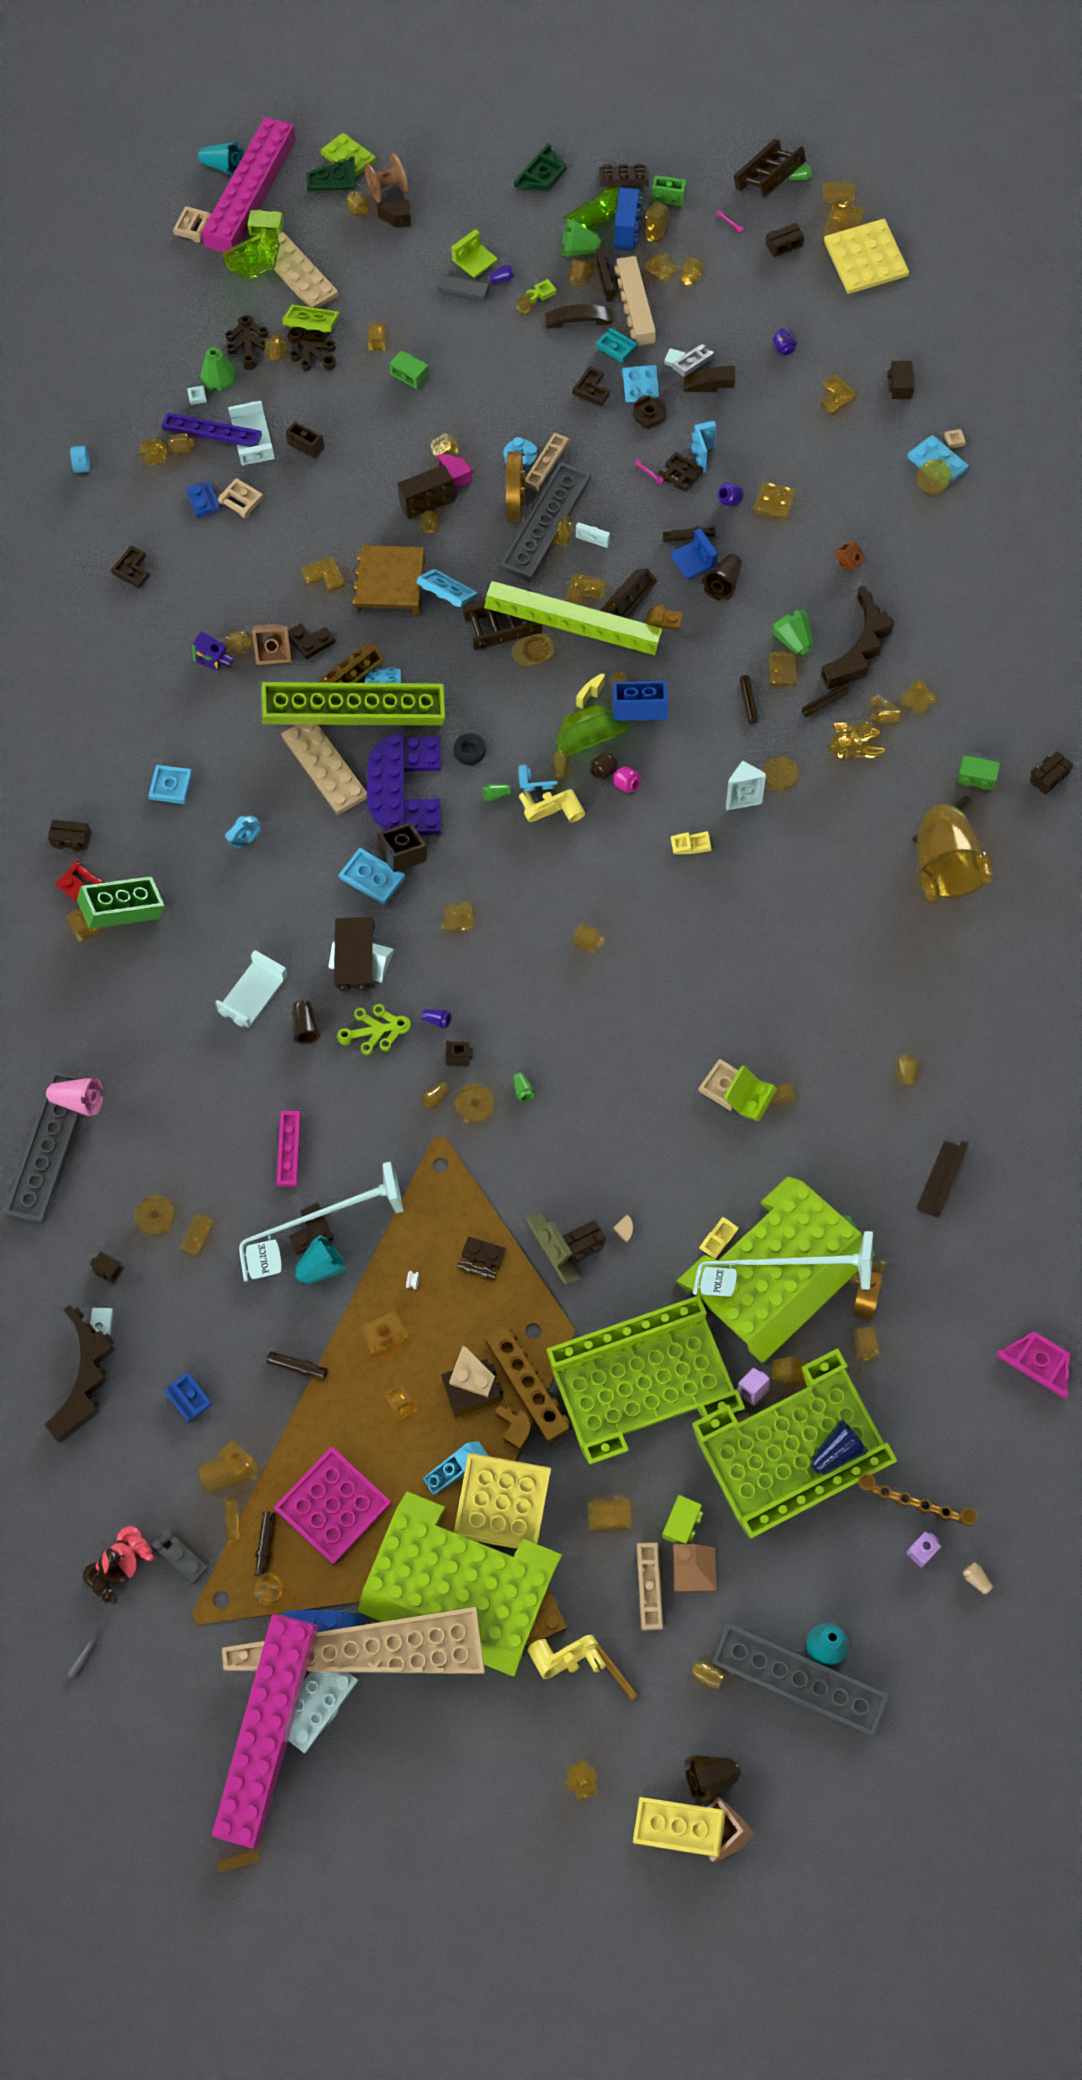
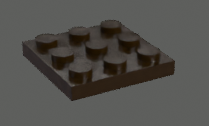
(623, 175)

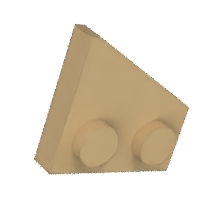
(471, 1374)

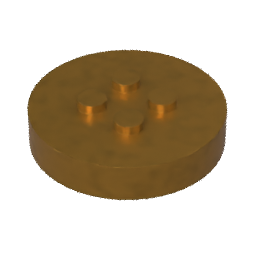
(515, 487)

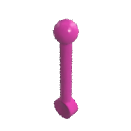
(739, 228)
(659, 479)

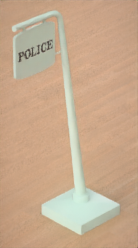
(265, 1257)
(723, 1280)

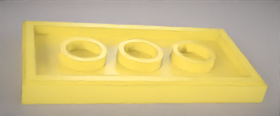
(679, 1827)

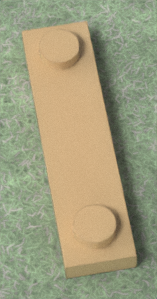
(546, 461)
(649, 1586)

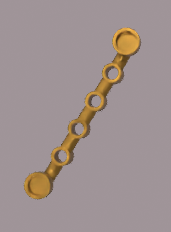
(966, 1517)

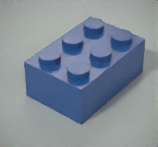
(626, 219)
(640, 700)

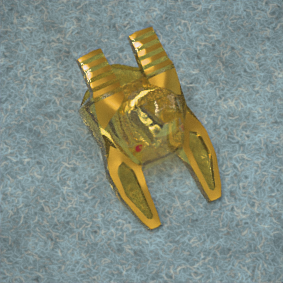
(854, 741)

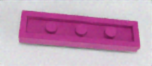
(288, 1149)

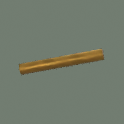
(617, 1674)

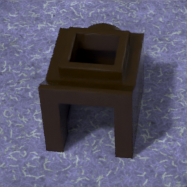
(458, 1059)
(106, 1267)

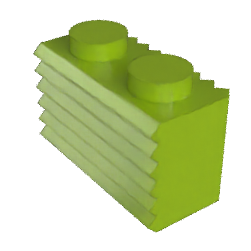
(262, 221)

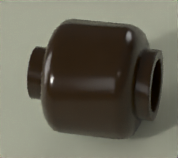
(603, 765)

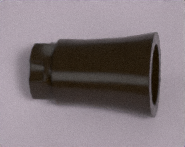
(304, 1023)

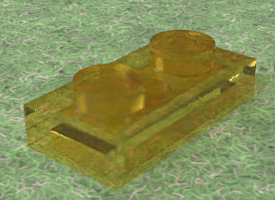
(197, 1235)

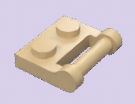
(188, 221)
(242, 493)

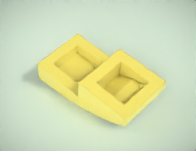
(592, 688)
(691, 844)
(719, 1238)

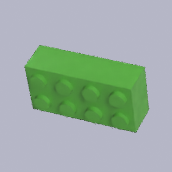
(120, 902)

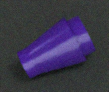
(502, 274)
(437, 1017)

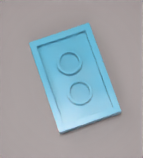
(935, 449)
(447, 588)
(371, 876)

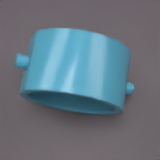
(80, 459)

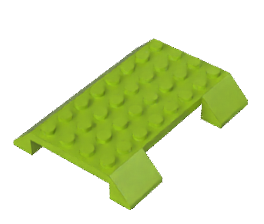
(780, 1299)
(640, 1376)
(767, 1456)
(438, 1571)

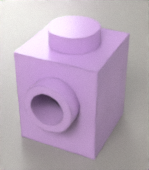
(754, 1386)
(924, 1549)

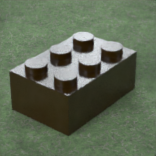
(426, 491)

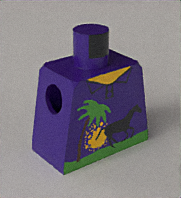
(210, 652)

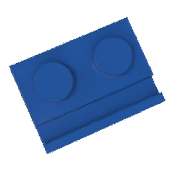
(202, 499)
(188, 1397)

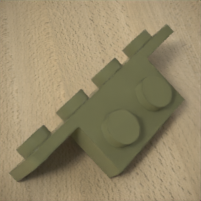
(554, 1247)

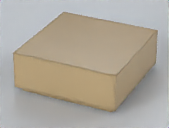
(954, 439)

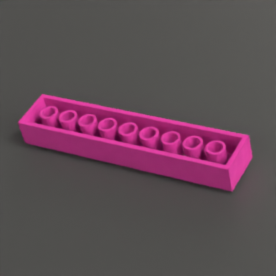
(249, 184)
(265, 1731)

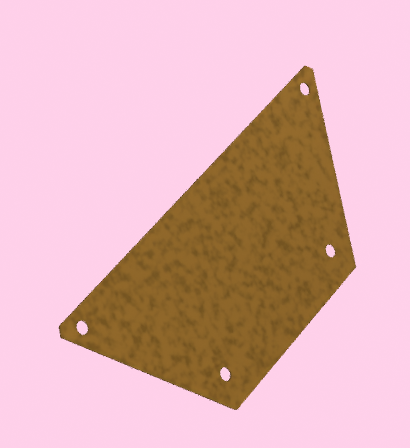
(350, 1405)

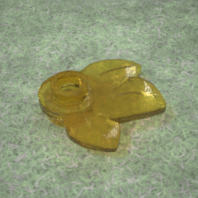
(661, 266)
(918, 700)
(456, 916)

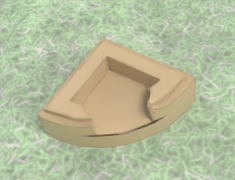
(624, 1228)

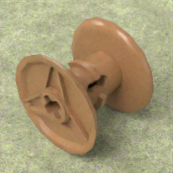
(386, 177)

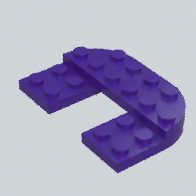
(386, 782)

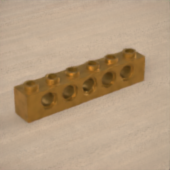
(355, 665)
(550, 1430)

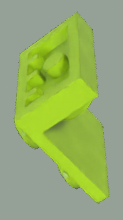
(471, 255)
(749, 1095)

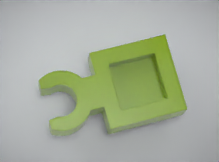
(541, 290)

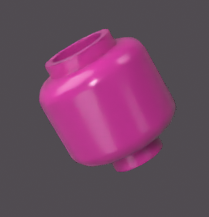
(627, 779)

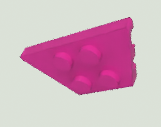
(1040, 1361)

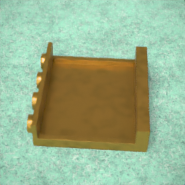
(389, 577)

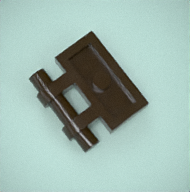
(683, 467)
(481, 1252)

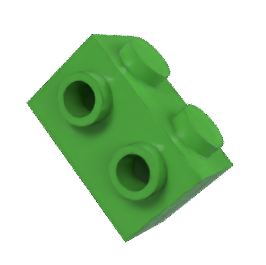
(668, 190)
(409, 369)
(978, 772)

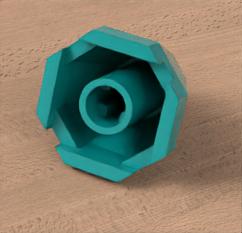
(319, 1262)

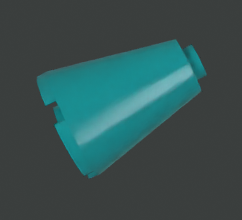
(222, 156)
(822, 1649)

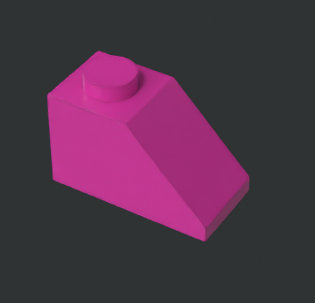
(457, 469)

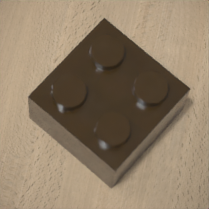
(402, 847)

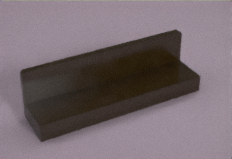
(630, 593)
(942, 1178)

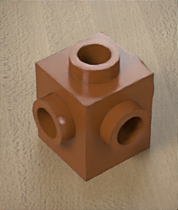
(849, 556)

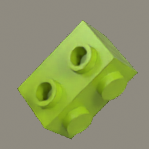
(682, 1521)

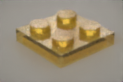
(774, 501)

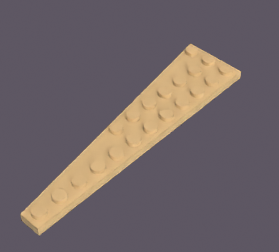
(418, 1644)

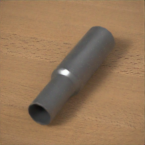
(81, 1660)

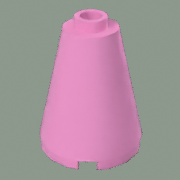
(77, 1095)

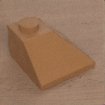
(271, 644)
(694, 1568)
(735, 1831)

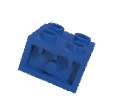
(695, 556)

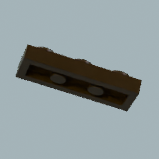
(605, 276)

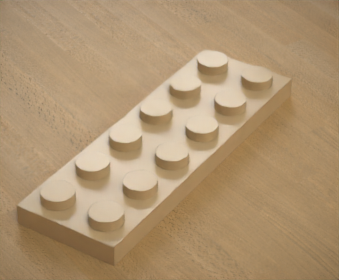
(302, 275)
(325, 766)

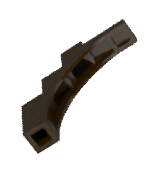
(855, 662)
(79, 1406)

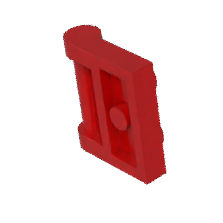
(71, 885)

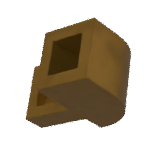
(663, 618)
(866, 1299)
(519, 1430)

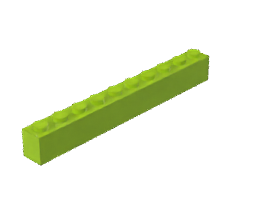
(573, 618)

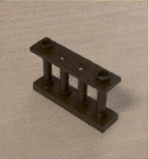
(766, 158)
(476, 610)

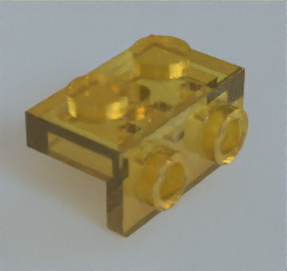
(838, 191)

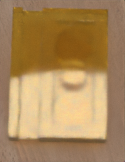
(782, 669)

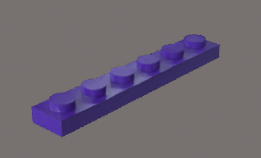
(211, 430)

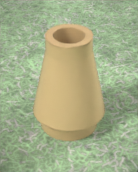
(975, 1575)

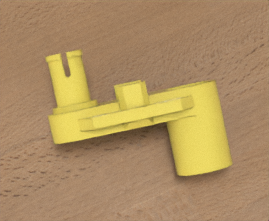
(565, 800)
(551, 1664)

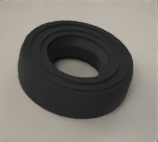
(469, 759)

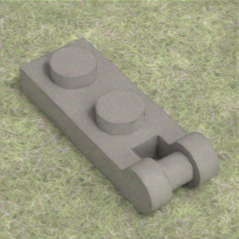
(693, 360)

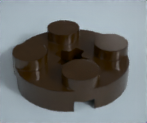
(652, 419)

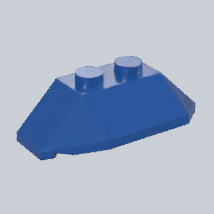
(327, 1619)

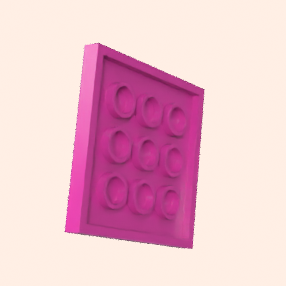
(332, 1505)

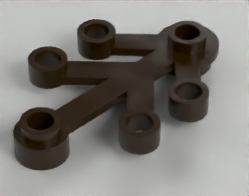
(245, 324)
(297, 337)

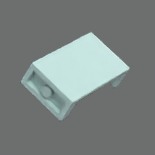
(252, 417)
(253, 990)

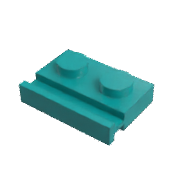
(616, 345)

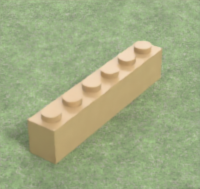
(635, 301)

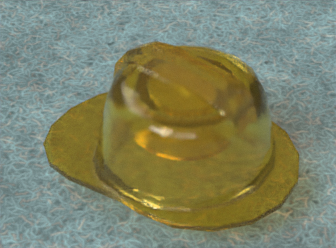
(533, 649)

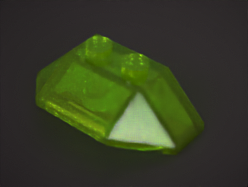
(597, 209)
(253, 255)
(587, 729)

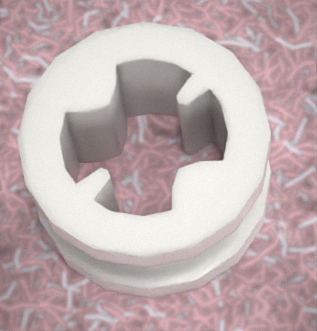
(412, 1280)

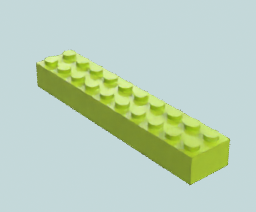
(352, 703)

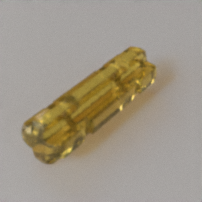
(231, 1519)
(238, 1861)

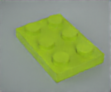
(343, 148)
(311, 318)

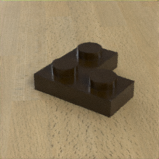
(588, 387)
(128, 569)
(310, 644)
(318, 1226)

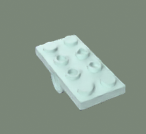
(318, 1705)

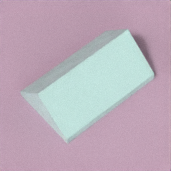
(745, 787)
(380, 961)

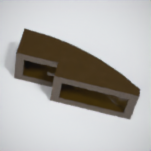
(710, 379)

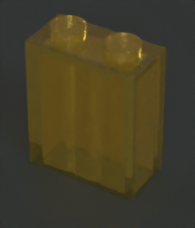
(218, 1475)

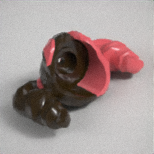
(117, 1563)

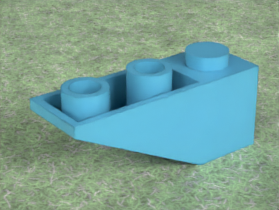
(452, 1468)

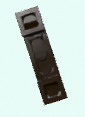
(578, 313)

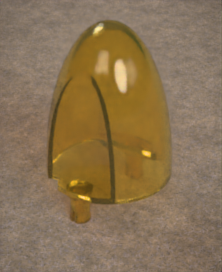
(950, 854)

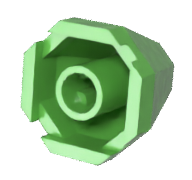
(579, 240)
(217, 370)
(794, 632)

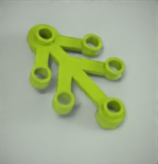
(376, 1030)

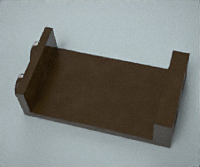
(353, 953)

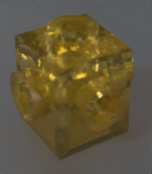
(153, 451)
(581, 1780)

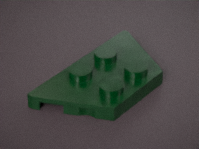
(542, 171)

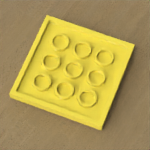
(866, 256)
(501, 1501)

